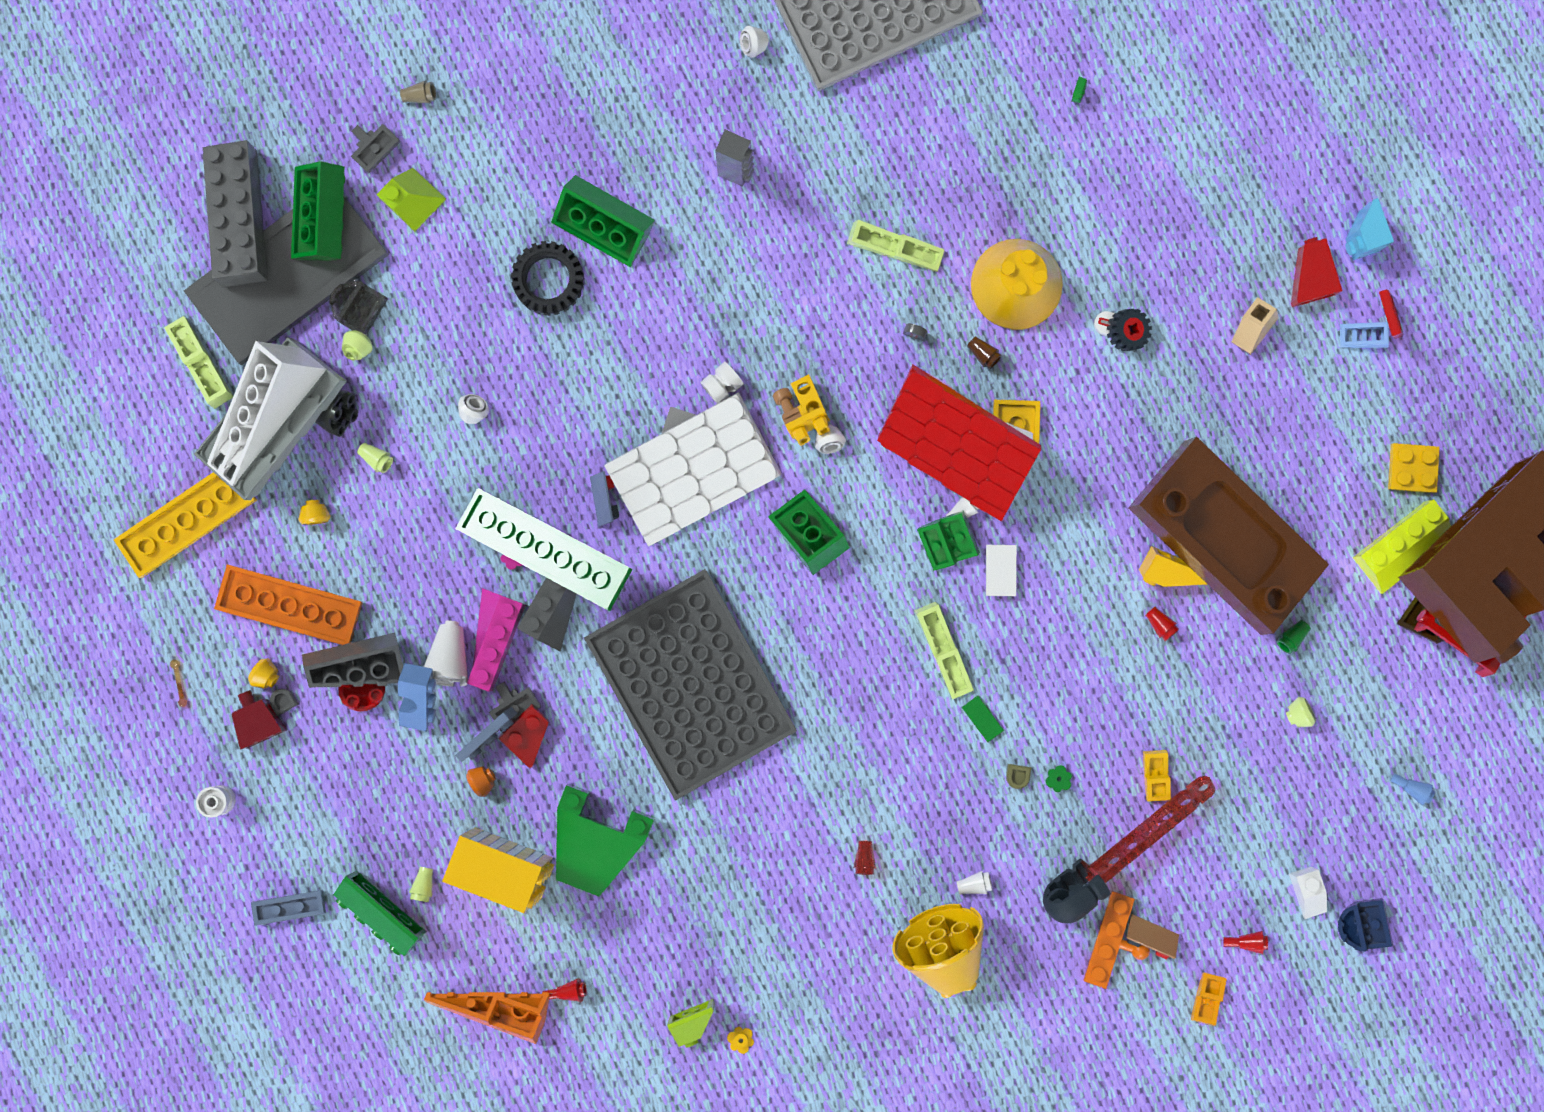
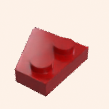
(526, 735)

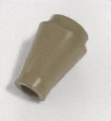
(419, 93)

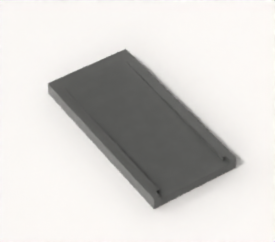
(293, 286)

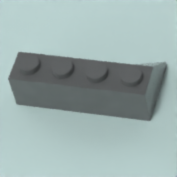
(734, 158)
(549, 614)
(355, 663)

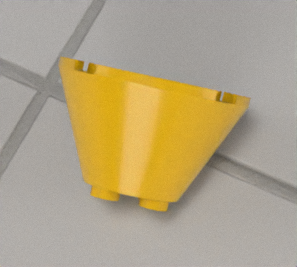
(1016, 284)
(943, 948)

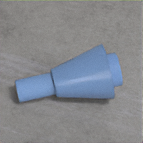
(1419, 791)

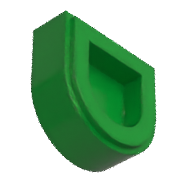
(1079, 90)

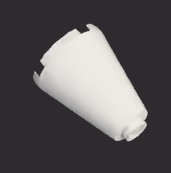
(448, 655)

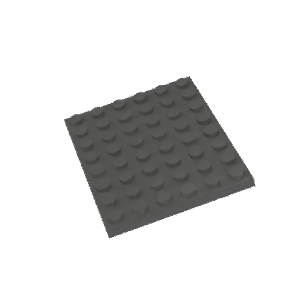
(690, 684)

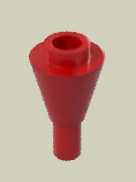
(1252, 942)
(570, 991)

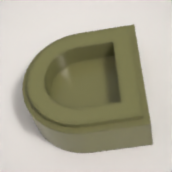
(1018, 776)

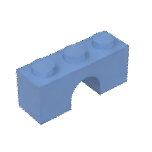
(417, 688)

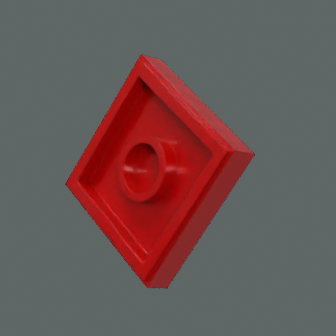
(1391, 314)

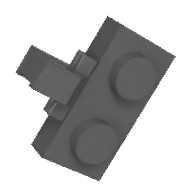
(373, 146)
(518, 701)

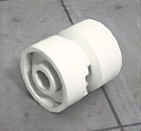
(722, 383)
(215, 801)

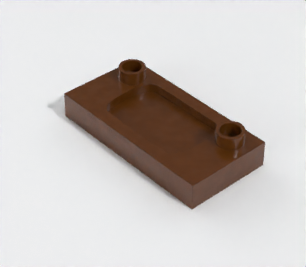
(1228, 536)

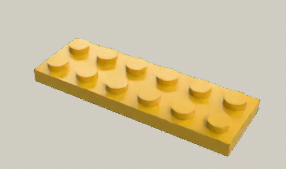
(179, 524)

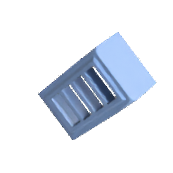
(1383, 343)

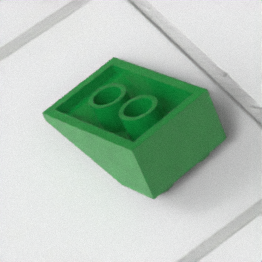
(809, 532)

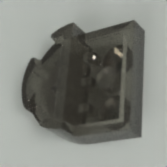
(356, 305)

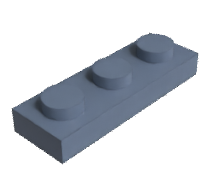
(487, 736)
(288, 907)

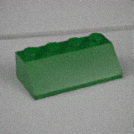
(318, 211)
(602, 220)
(378, 913)

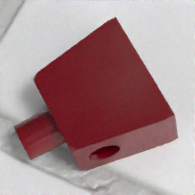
(255, 721)

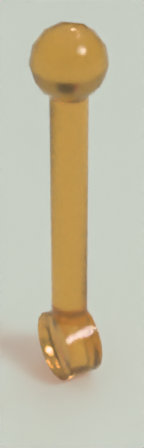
(175, 664)

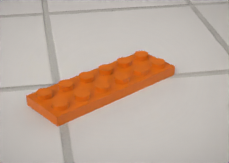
(288, 605)

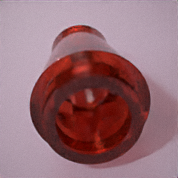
(864, 860)

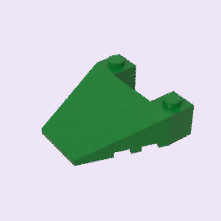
(590, 851)

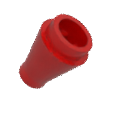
(1162, 624)

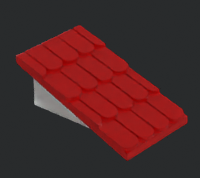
(958, 443)

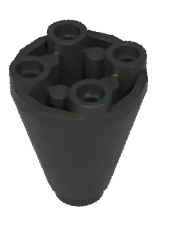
(339, 413)

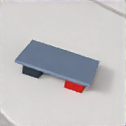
(604, 510)

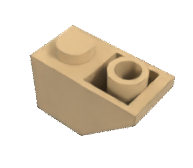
(1255, 325)

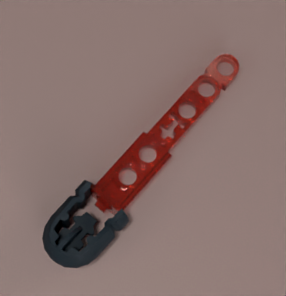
(1066, 896)

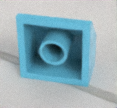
(1369, 232)

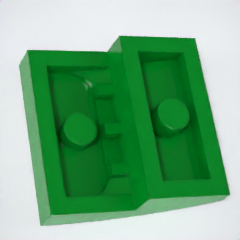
(948, 540)

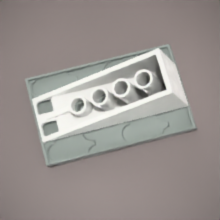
(270, 412)

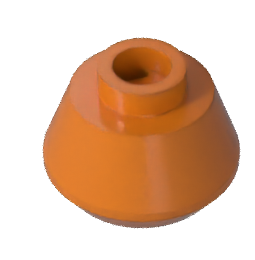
(481, 780)

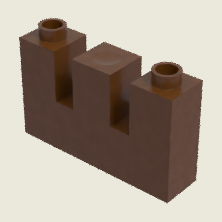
(1488, 566)

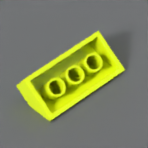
(1402, 545)

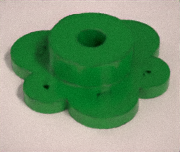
(1064, 783)

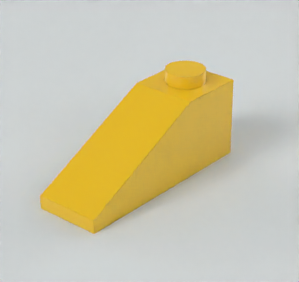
(1167, 570)

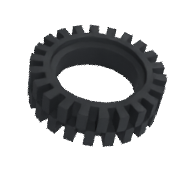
(540, 252)

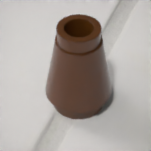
(984, 352)

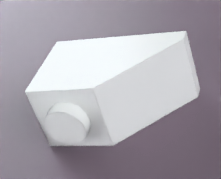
(1309, 891)

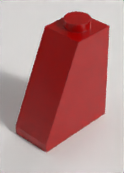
(1314, 273)

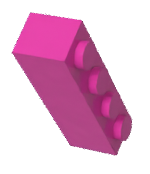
(495, 632)

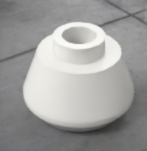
(753, 41)
(472, 408)
(830, 441)

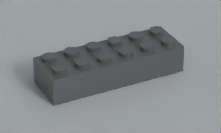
(234, 214)

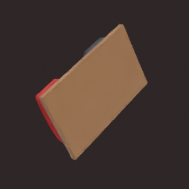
(1152, 936)

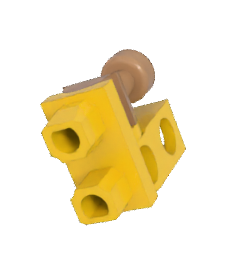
(807, 415)

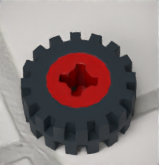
(1121, 333)

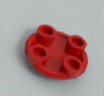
(361, 697)

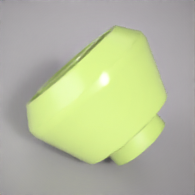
(356, 345)
(1301, 713)

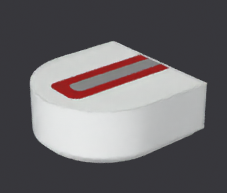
(1101, 322)

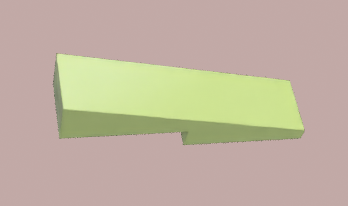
(895, 246)
(198, 362)
(944, 650)

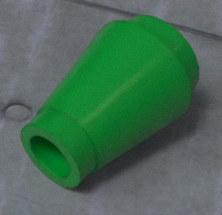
(1293, 637)

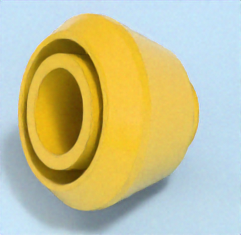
(313, 513)
(263, 674)

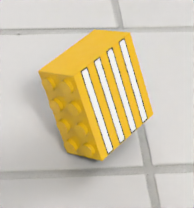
(498, 870)

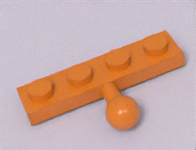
(1110, 940)

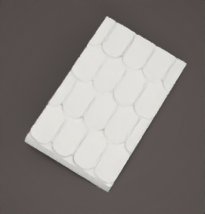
(693, 469)

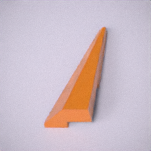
(514, 1014)

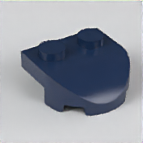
(1365, 925)

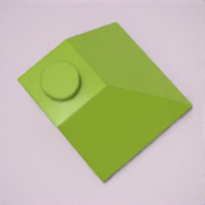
(411, 198)
(690, 1023)

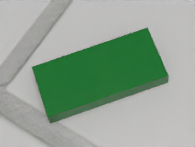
(982, 718)

